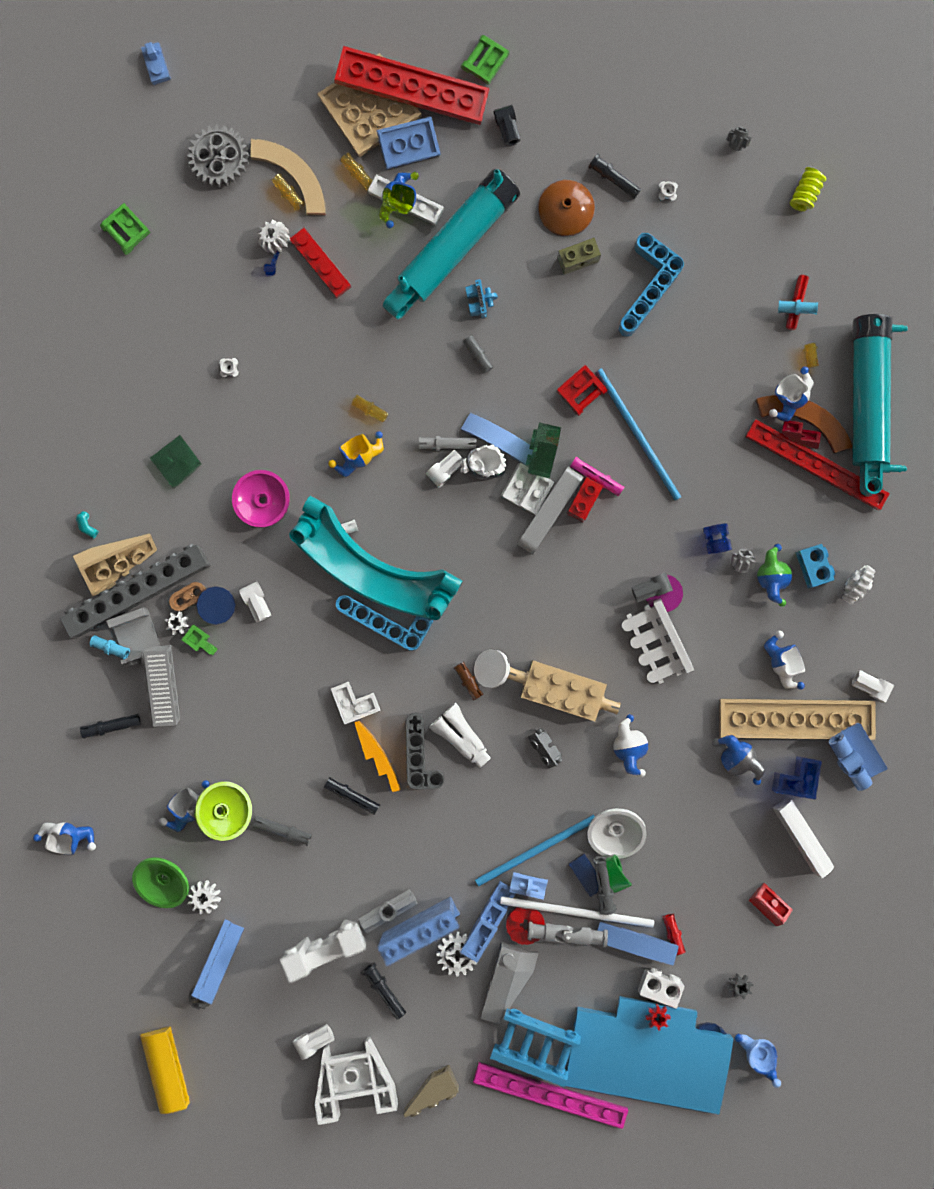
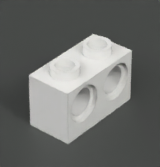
(658, 991)

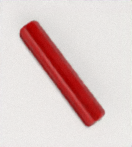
(799, 294)

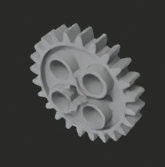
(205, 145)

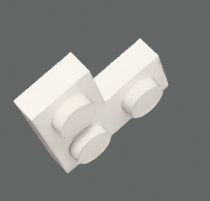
(352, 708)

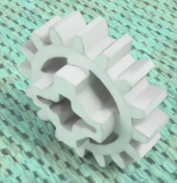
(858, 584)
(449, 953)

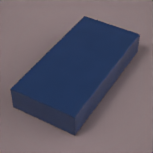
(585, 873)

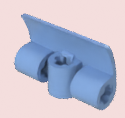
(857, 756)

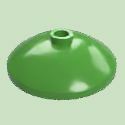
(160, 882)

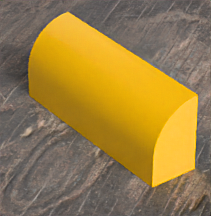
(165, 1070)

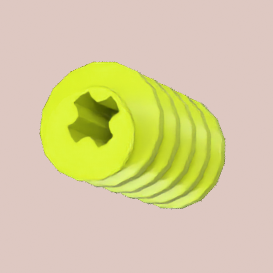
(807, 189)

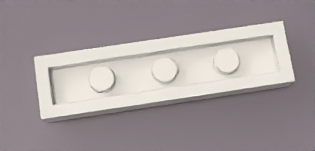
(423, 208)

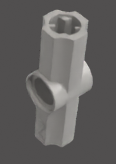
(377, 917)

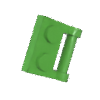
(489, 63)
(129, 223)

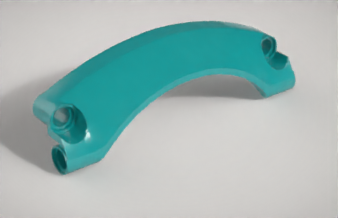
(334, 551)

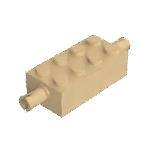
(563, 690)

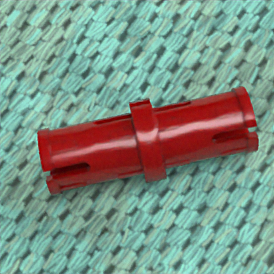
(673, 932)

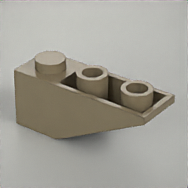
(437, 1087)

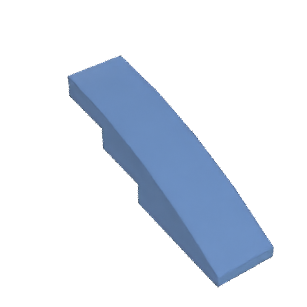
(486, 923)
(640, 944)

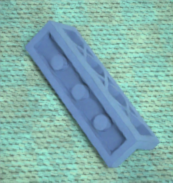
(218, 962)

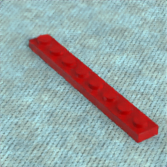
(814, 463)

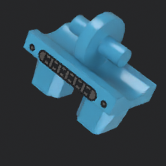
(476, 290)

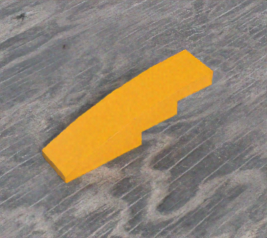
(373, 750)

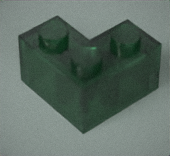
(544, 447)

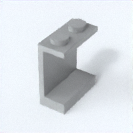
(135, 632)

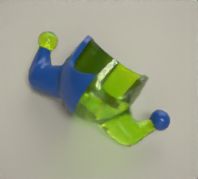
(398, 197)

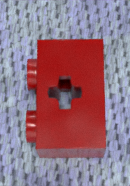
(585, 500)

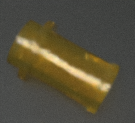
(811, 355)

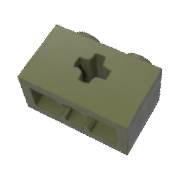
(579, 256)

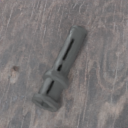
(605, 893)

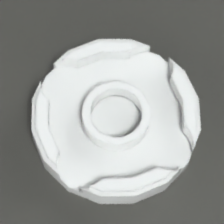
(491, 668)

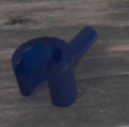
(270, 269)

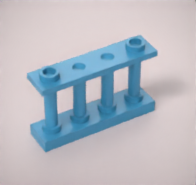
(525, 1063)

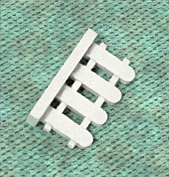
(653, 634)

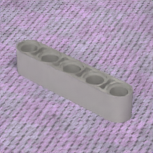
(550, 510)

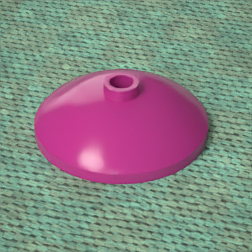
(251, 489)

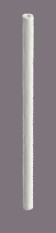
(576, 912)

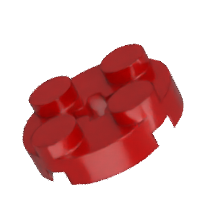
(518, 916)

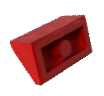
(771, 905)

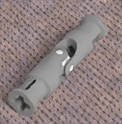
(575, 935)

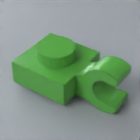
(198, 639)

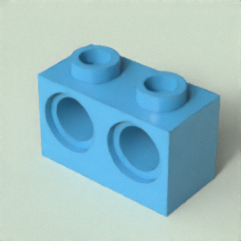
(810, 567)

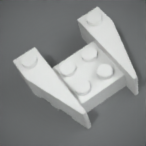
(309, 955)
(351, 1077)

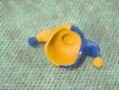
(357, 453)

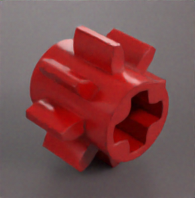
(662, 1019)

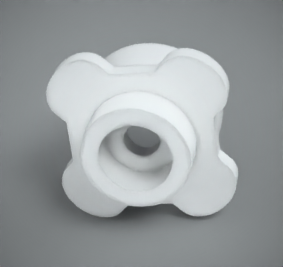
(671, 186)
(224, 363)

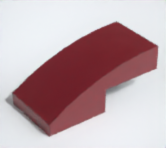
(796, 433)

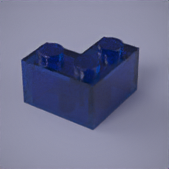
(803, 782)

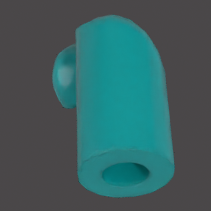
(83, 525)

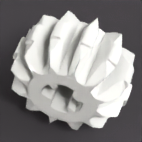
(273, 236)
(196, 899)

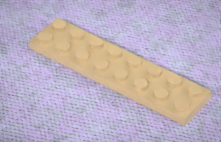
(793, 718)

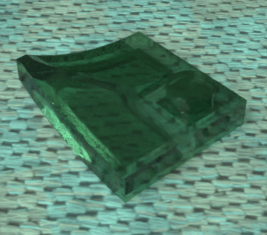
(176, 461)

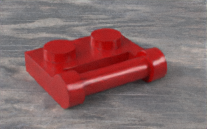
(577, 385)

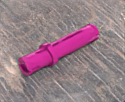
(597, 476)

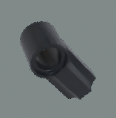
(506, 120)

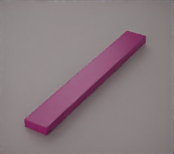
(550, 1095)

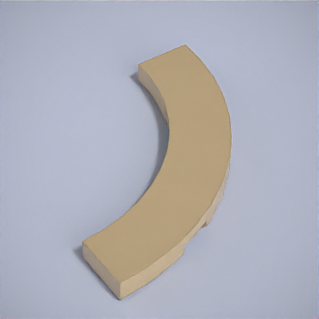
(295, 167)

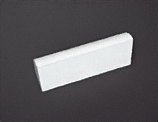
(803, 837)

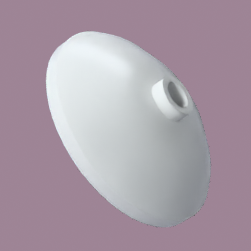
(616, 833)

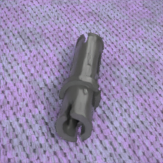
(290, 833)

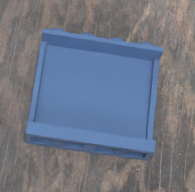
(418, 931)

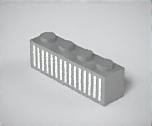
(161, 686)

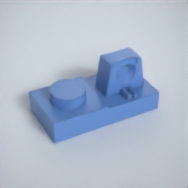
(155, 63)

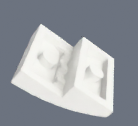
(526, 489)

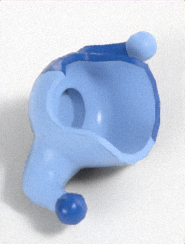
(761, 1056)

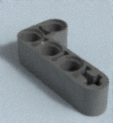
(420, 751)

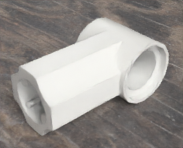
(442, 471)
(254, 599)
(877, 688)
(309, 1043)

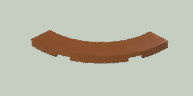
(814, 415)

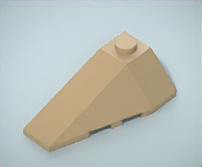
(107, 563)

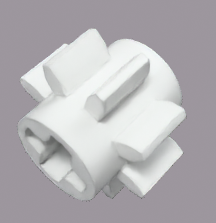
(175, 628)

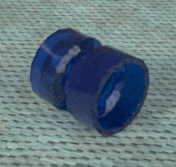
(718, 545)

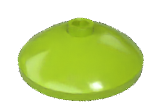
(235, 812)

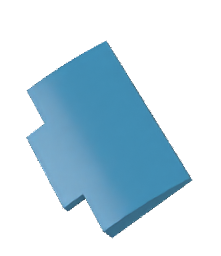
(639, 1062)

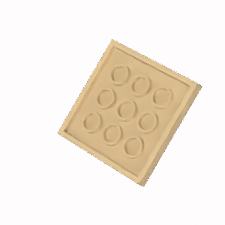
(363, 114)

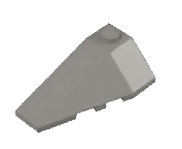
(509, 976)

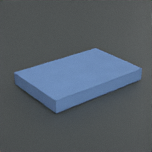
(408, 143)

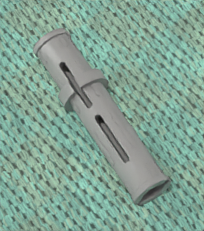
(447, 443)

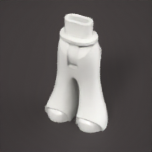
(469, 744)

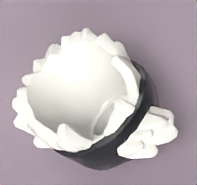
(484, 463)

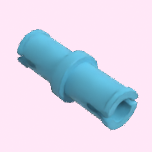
(798, 307)
(109, 647)

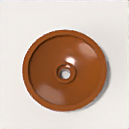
(566, 219)

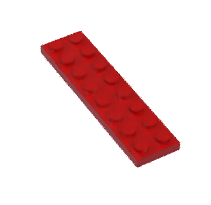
(411, 85)

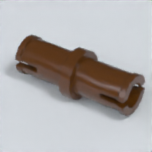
(468, 681)

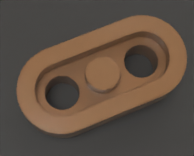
(187, 595)

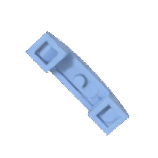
(499, 437)

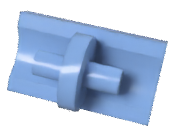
(528, 885)

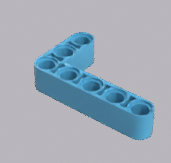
(654, 286)
(388, 624)

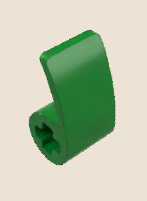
(616, 877)

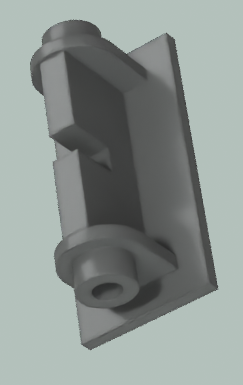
(549, 756)

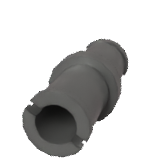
(478, 354)

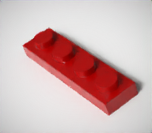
(320, 262)

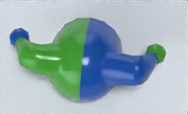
(774, 575)

